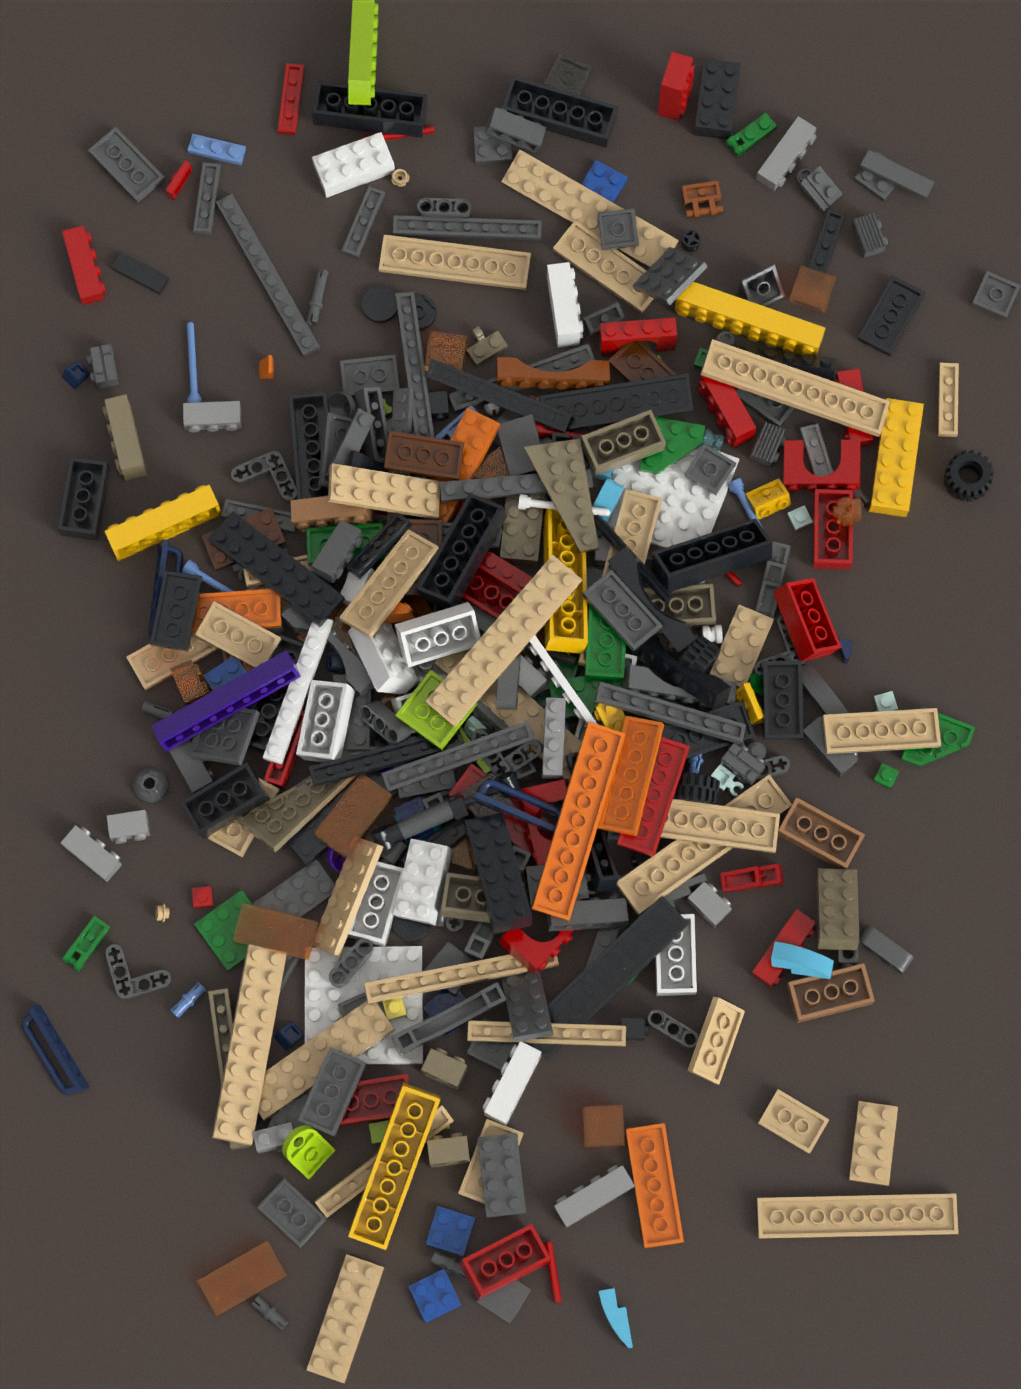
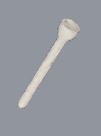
(527, 502)

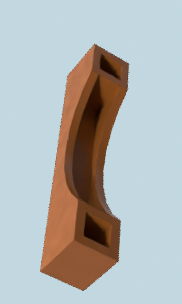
(514, 373)

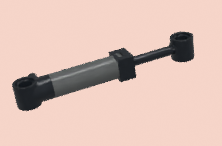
(452, 808)

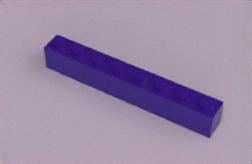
(226, 701)

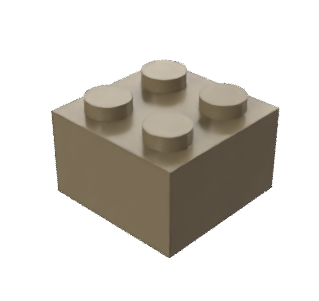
(444, 1068)
(448, 1150)

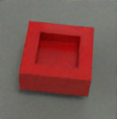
(202, 897)

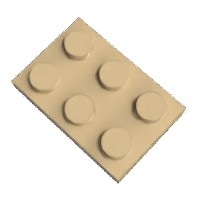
(793, 1121)

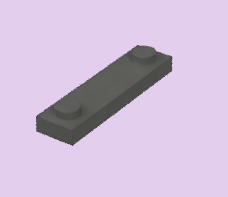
(353, 437)

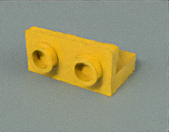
(769, 498)
(747, 694)
(610, 716)

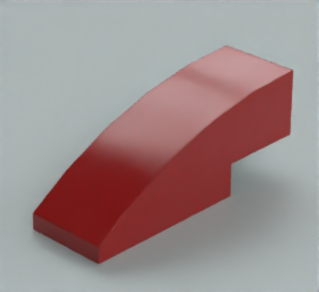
(752, 878)

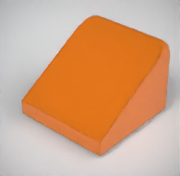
(266, 368)

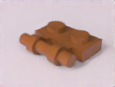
(702, 193)

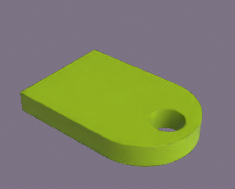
(308, 1151)

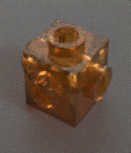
(847, 511)

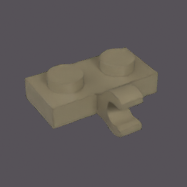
(486, 347)

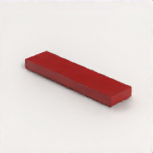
(290, 99)

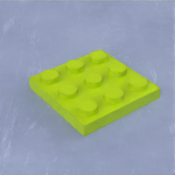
(424, 718)

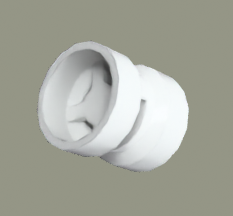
(713, 634)

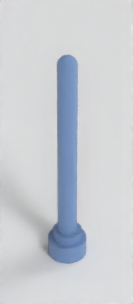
(193, 397)
(737, 488)
(192, 568)

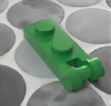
(751, 134)
(86, 943)

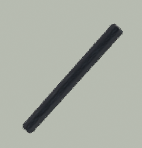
(645, 573)

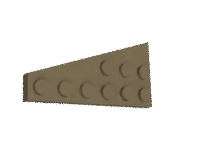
(565, 481)
(289, 812)

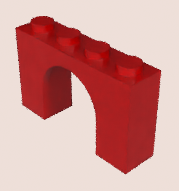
(616, 334)
(845, 477)
(549, 793)
(531, 952)

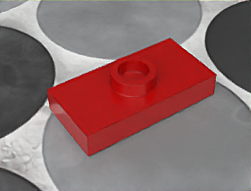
(178, 180)

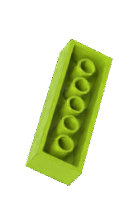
(362, 52)

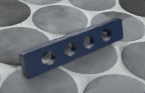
(163, 549)
(482, 798)
(58, 1048)

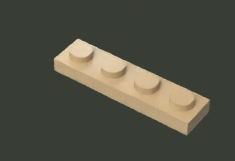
(948, 400)

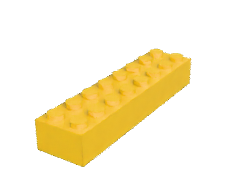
(749, 319)
(568, 625)
(394, 1166)

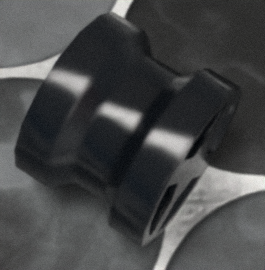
(689, 237)

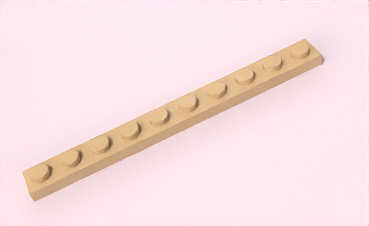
(446, 977)

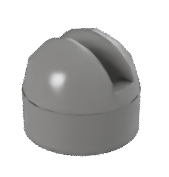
(489, 408)

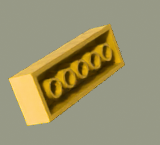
(896, 458)
(163, 522)

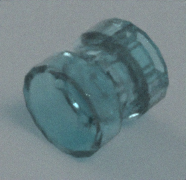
(713, 440)

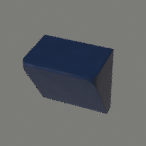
(75, 374)
(845, 650)
(334, 662)
(288, 1035)

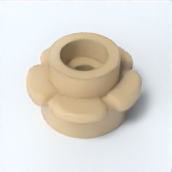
(400, 173)
(162, 913)

